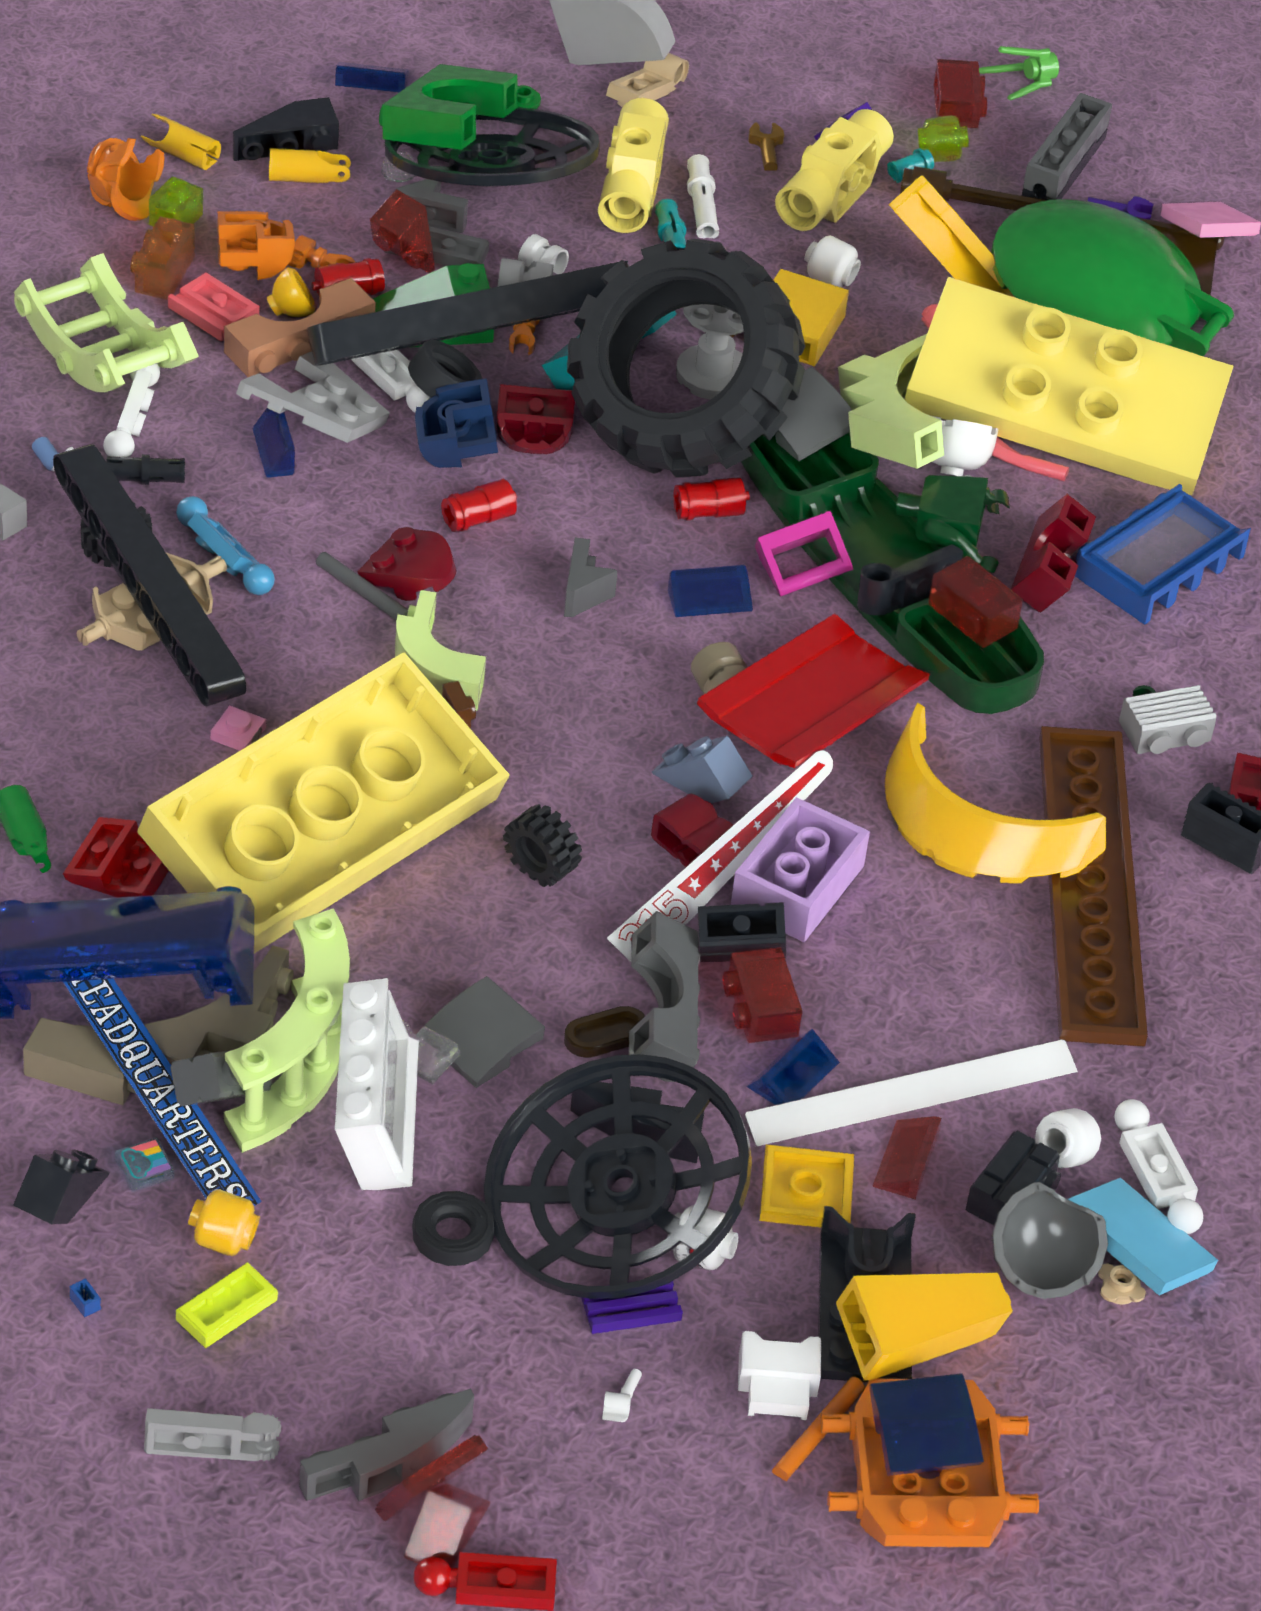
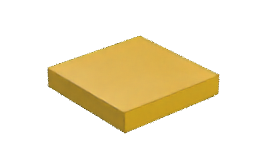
(804, 1181)

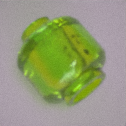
(943, 138)

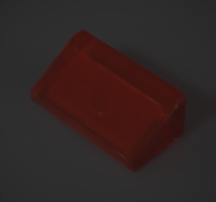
(908, 1155)

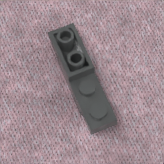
(407, 1444)

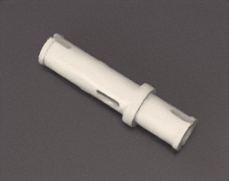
(701, 188)

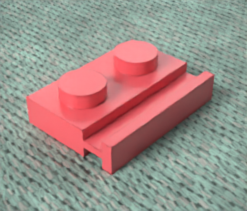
(211, 305)

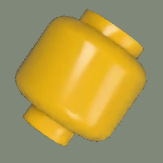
(224, 1222)

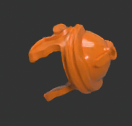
(121, 180)

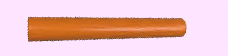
(812, 1435)

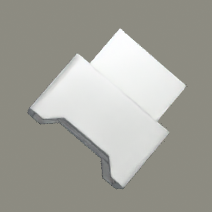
(779, 1374)

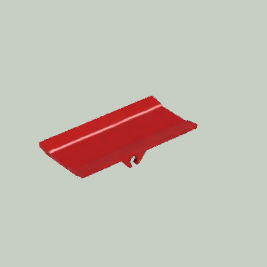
(809, 692)

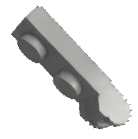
(211, 1435)

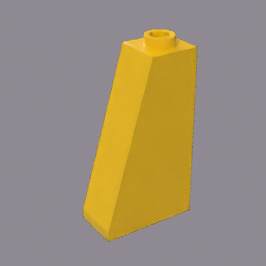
(919, 1317)

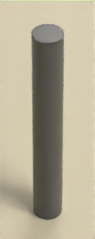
(360, 585)

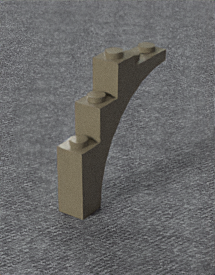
(80, 1061)

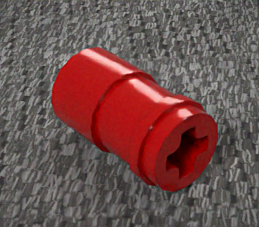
(366, 274)
(712, 498)
(481, 505)

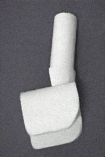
(618, 1404)

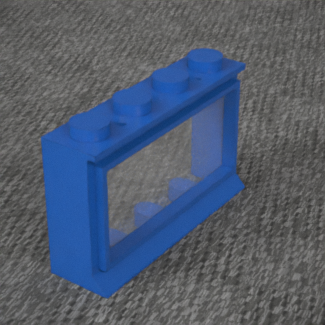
(1158, 551)

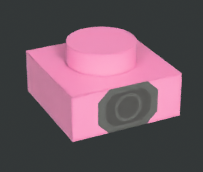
(237, 728)

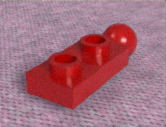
(491, 1580)

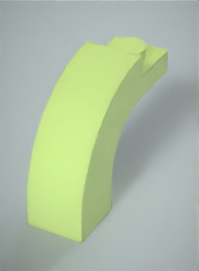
(432, 659)

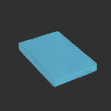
(1145, 1238)

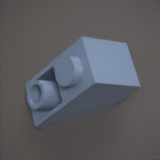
(705, 768)

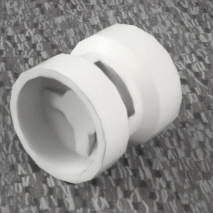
(538, 250)

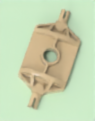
(123, 620)

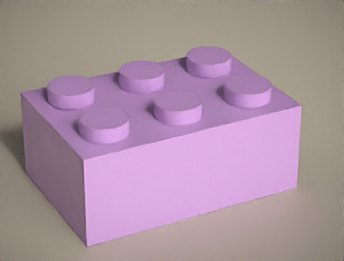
(804, 863)

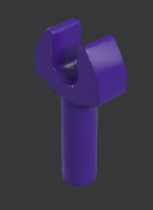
(1136, 206)

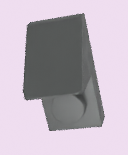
(442, 210)
(586, 583)

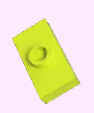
(226, 1305)

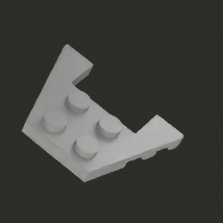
(330, 405)

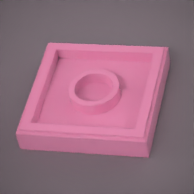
(1210, 219)

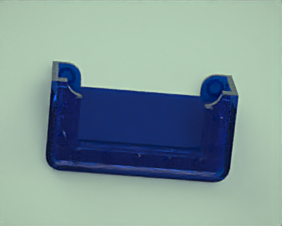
(126, 939)

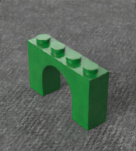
(444, 106)

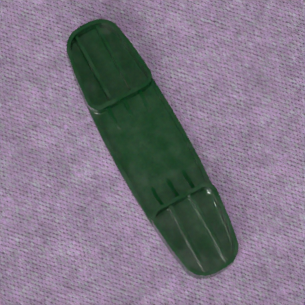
(866, 517)

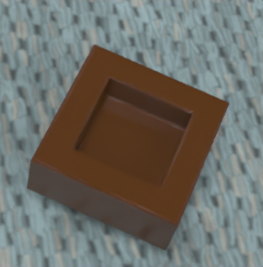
(462, 704)

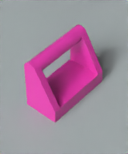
(798, 535)

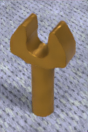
(767, 144)

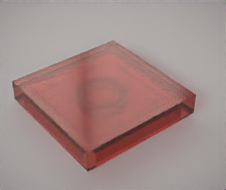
(430, 1477)

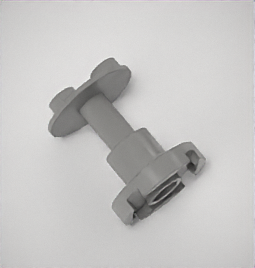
(714, 360)

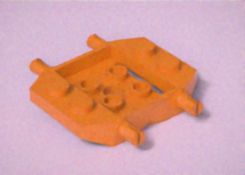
(948, 1511)

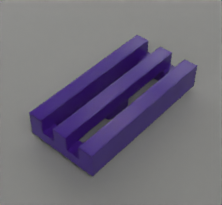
(657, 1297)

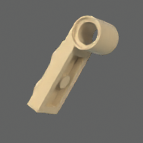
(651, 82)

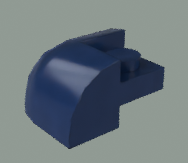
(456, 424)

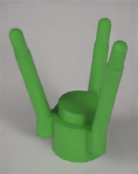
(1040, 67)

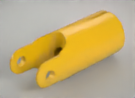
(187, 144)
(307, 166)

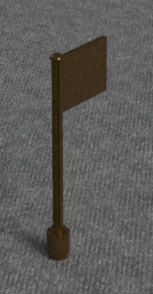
(1197, 250)

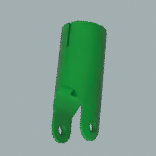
(24, 824)

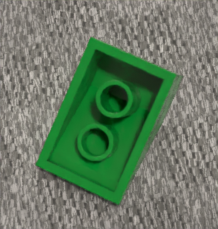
(442, 283)

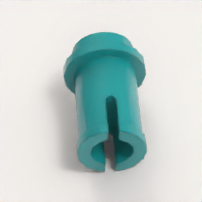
(919, 158)

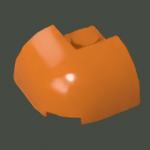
(254, 240)

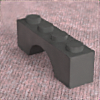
(668, 960)

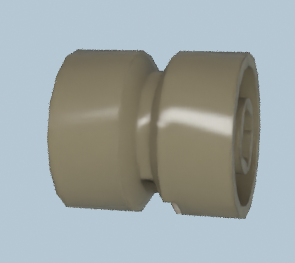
(716, 665)

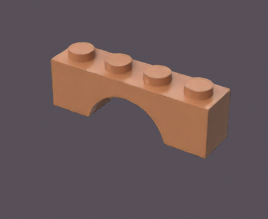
(263, 343)

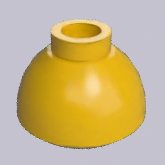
(291, 295)

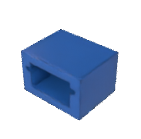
(85, 1297)

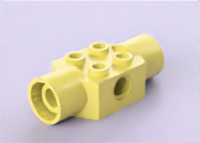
(633, 165)
(835, 170)

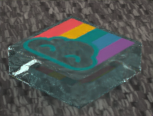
(144, 1164)

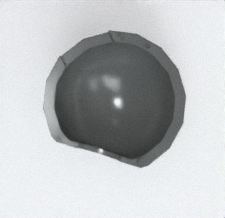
(1048, 1242)

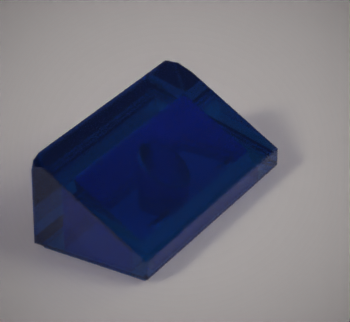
(371, 77)
(275, 444)
(710, 591)
(795, 1070)

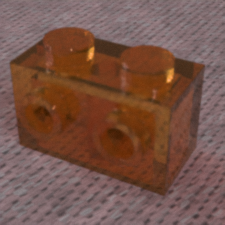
(163, 257)

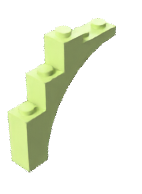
(880, 416)

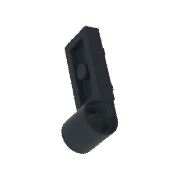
(888, 589)

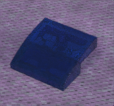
(926, 1424)

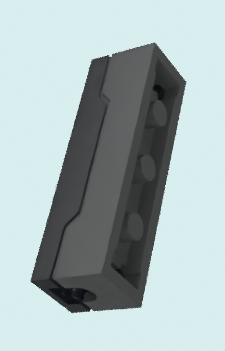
(1067, 149)

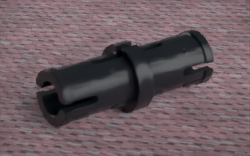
(148, 469)

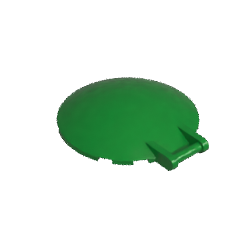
(1106, 271)

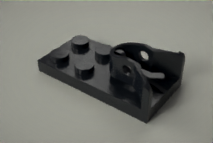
(848, 1253)

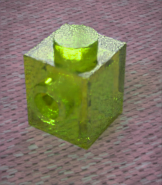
(176, 201)

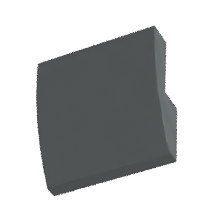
(813, 418)
(487, 1030)

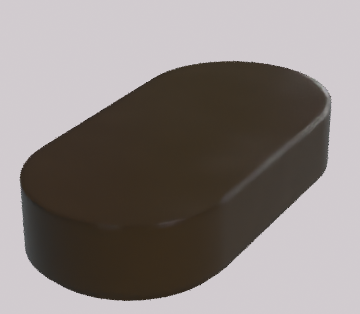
(601, 1031)

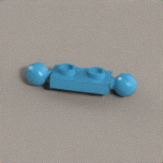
(216, 539)

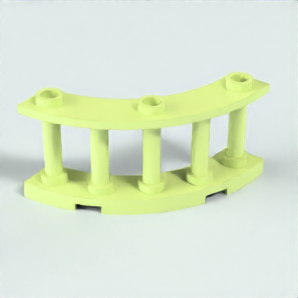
(94, 364)
(299, 1044)

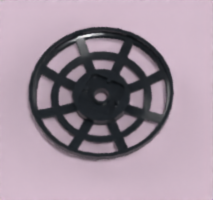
(505, 158)
(615, 1158)

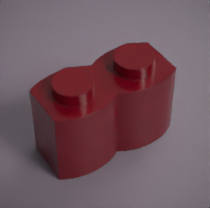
(688, 828)

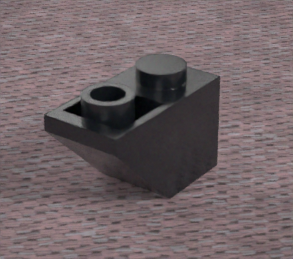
(59, 1185)

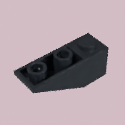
(296, 126)

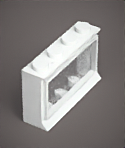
(376, 1087)

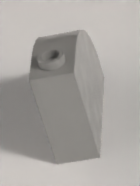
(613, 30)

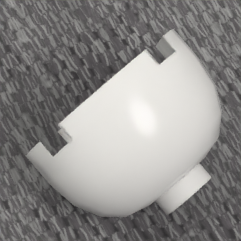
(965, 446)

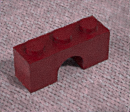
(1046, 564)

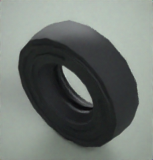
(453, 1205)

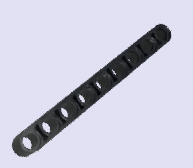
(455, 316)
(149, 575)

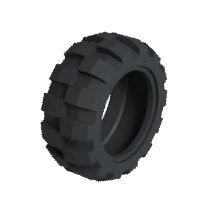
(640, 297)

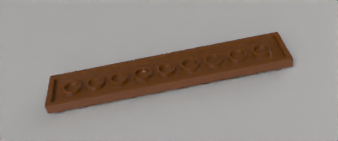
(1097, 908)

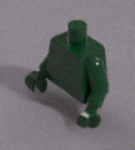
(953, 512)

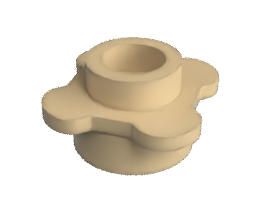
(1119, 1292)

